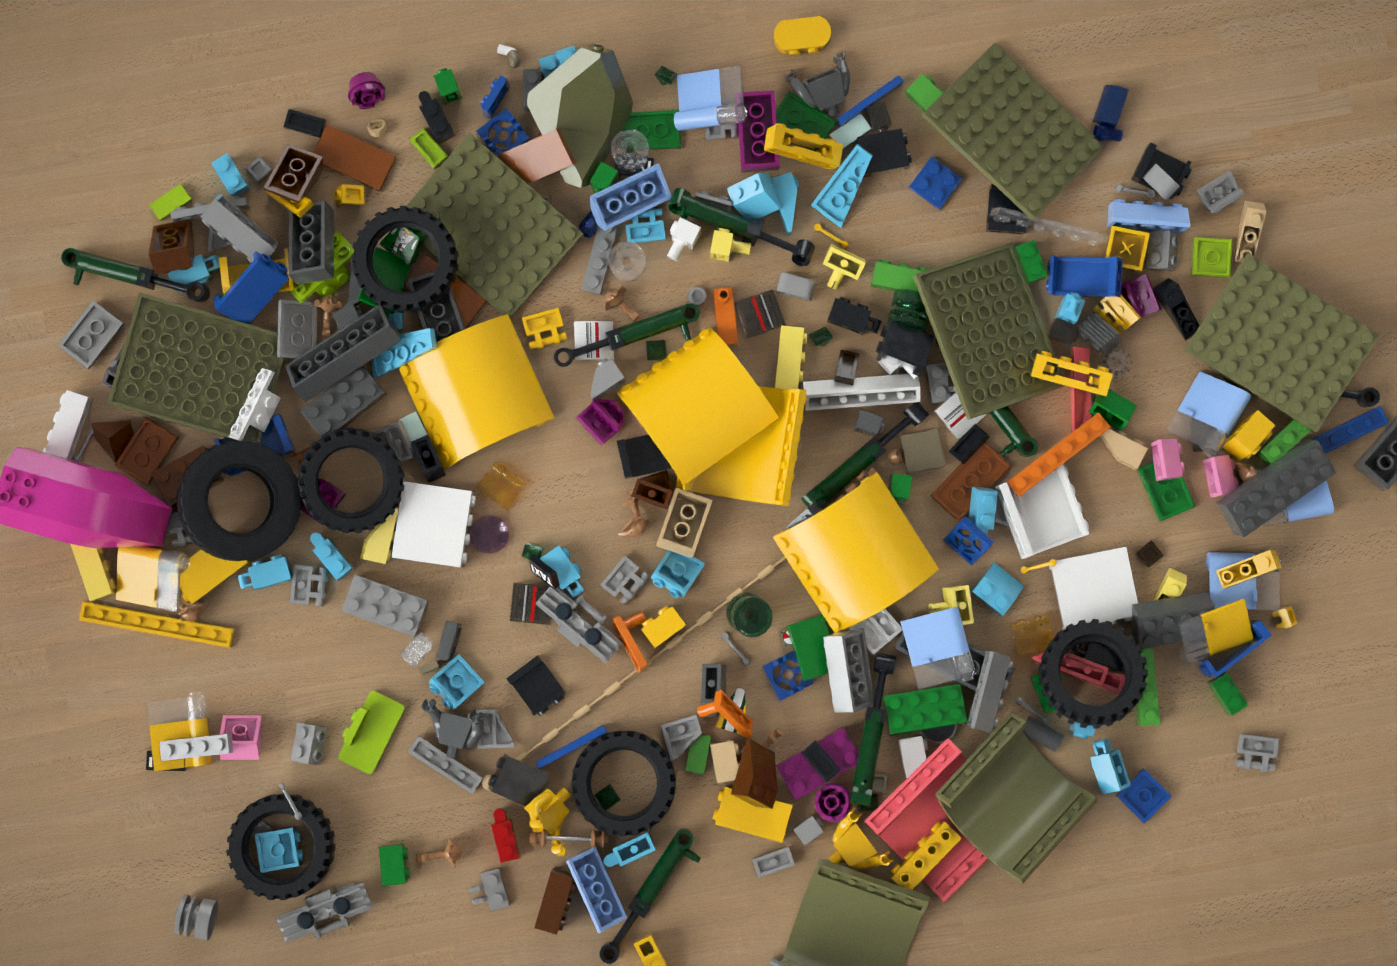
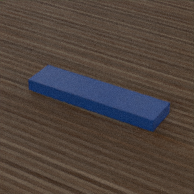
(870, 100)
(1352, 429)
(571, 746)

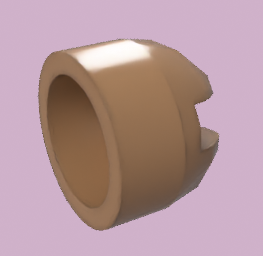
(896, 457)

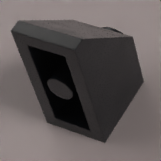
(428, 458)

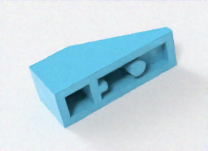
(786, 191)

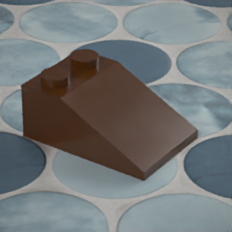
(295, 173)
(172, 247)
(756, 776)

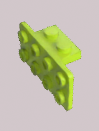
(342, 255)
(370, 732)

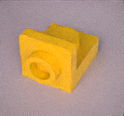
(349, 195)

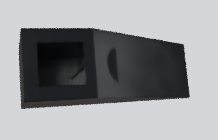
(1177, 307)

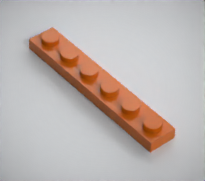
(1058, 455)

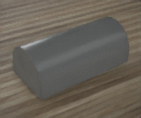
(449, 641)
(1043, 734)

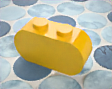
(802, 35)

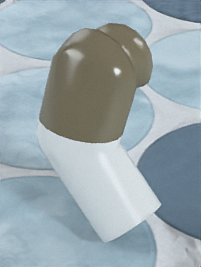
(511, 53)

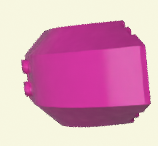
(78, 503)

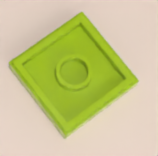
(1211, 257)

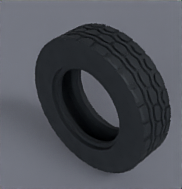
(282, 490)

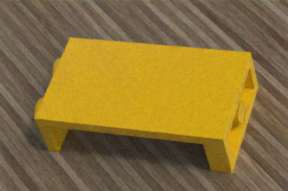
(230, 274)
(205, 574)
(758, 821)

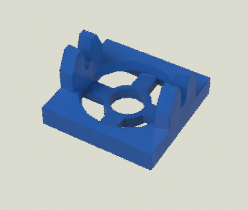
(506, 116)
(970, 557)
(780, 692)

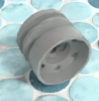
(200, 918)

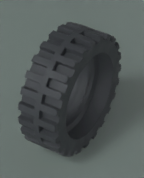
(389, 221)
(380, 509)
(1114, 640)
(594, 812)
(278, 888)

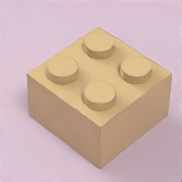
(725, 760)

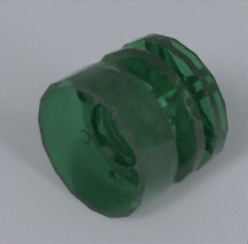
(908, 309)
(760, 614)

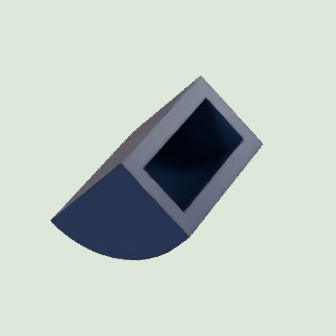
(1110, 105)

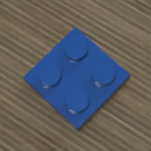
(492, 101)
(935, 183)
(1144, 796)

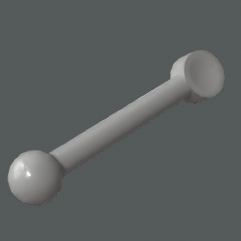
(1151, 193)
(77, 458)
(746, 661)
(1045, 720)
(298, 815)

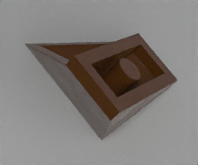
(113, 436)
(654, 489)

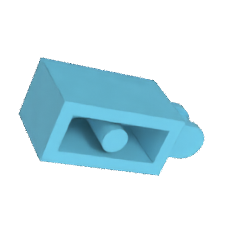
(199, 272)
(1070, 308)
(983, 508)
(331, 556)
(566, 571)
(267, 573)
(1109, 768)
(630, 850)

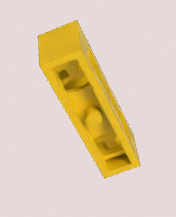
(779, 137)
(1083, 367)

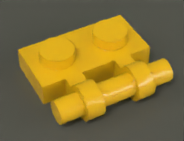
(1120, 310)
(542, 323)

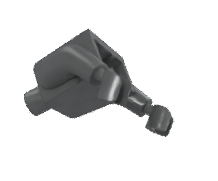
(826, 88)
(455, 730)

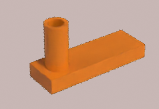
(725, 315)
(621, 628)
(729, 711)

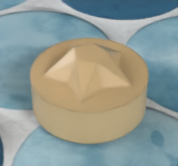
(377, 127)

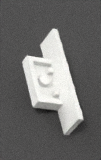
(257, 408)

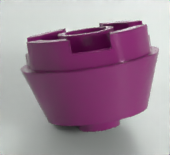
(365, 90)
(833, 802)

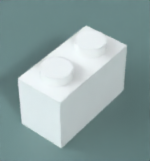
(912, 753)

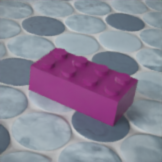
(753, 131)
(803, 778)

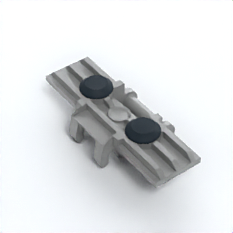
(575, 628)
(321, 906)

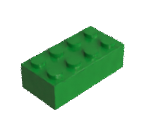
(925, 709)

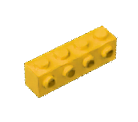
(925, 856)

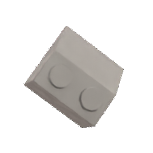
(605, 379)

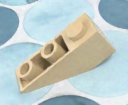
(1249, 229)
(1124, 450)

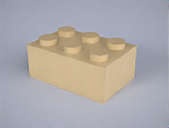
(684, 523)

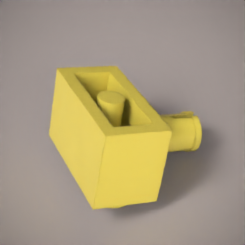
(724, 244)
(843, 264)
(958, 597)

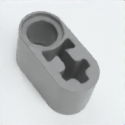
(1160, 181)
(796, 286)

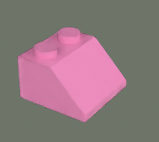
(1167, 459)
(1220, 475)
(245, 735)

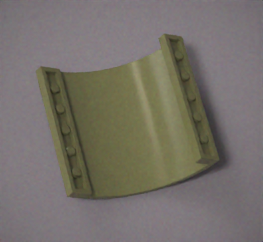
(1013, 801)
(853, 920)

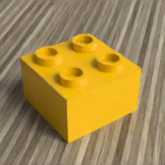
(1129, 246)
(1249, 436)
(663, 626)

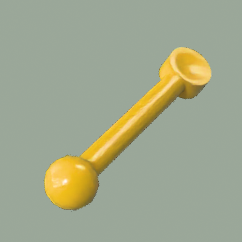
(817, 227)
(1025, 569)

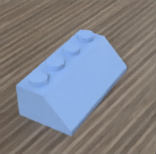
(629, 197)
(1148, 217)
(596, 889)

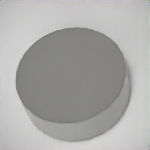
(697, 296)

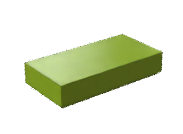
(429, 148)
(168, 202)

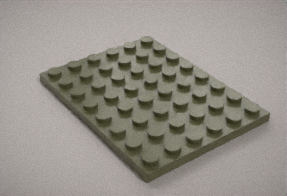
(1013, 131)
(500, 225)
(987, 329)
(1282, 343)
(191, 366)

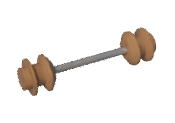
(595, 838)

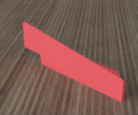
(1079, 398)
(1089, 672)

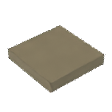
(922, 451)

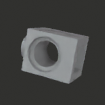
(809, 829)

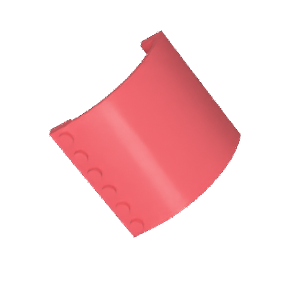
(915, 809)

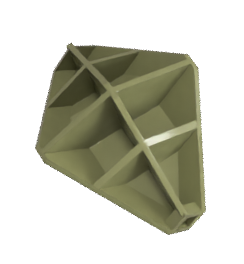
(588, 105)

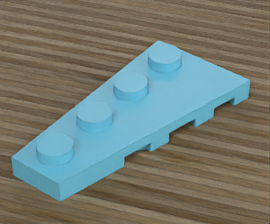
(841, 189)
(409, 348)

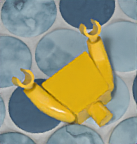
(549, 812)
(854, 845)

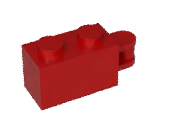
(504, 837)

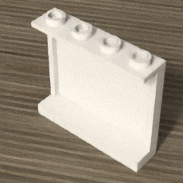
(1044, 514)
(433, 524)
(1095, 587)

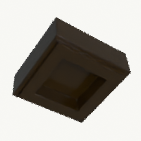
(1149, 554)

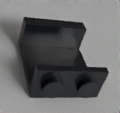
(887, 150)
(1173, 167)
(999, 199)
(905, 345)
(641, 456)
(537, 686)
(517, 780)

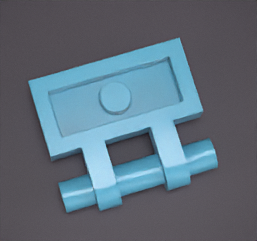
(646, 231)

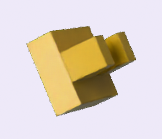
(1287, 616)

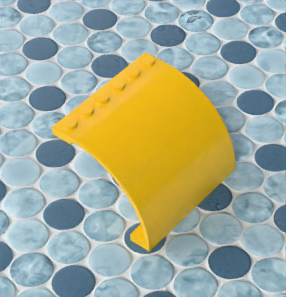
(475, 390)
(698, 404)
(765, 463)
(857, 554)

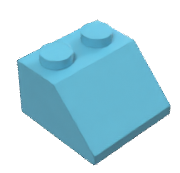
(754, 196)
(997, 589)

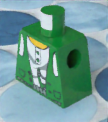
(404, 243)

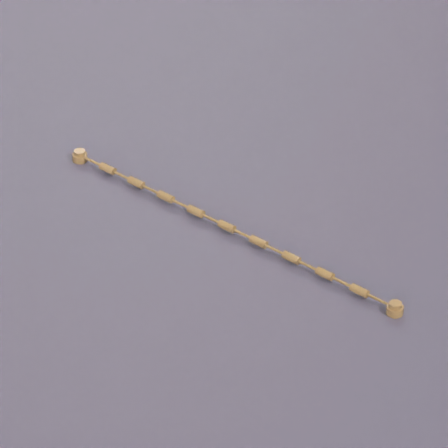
(616, 685)

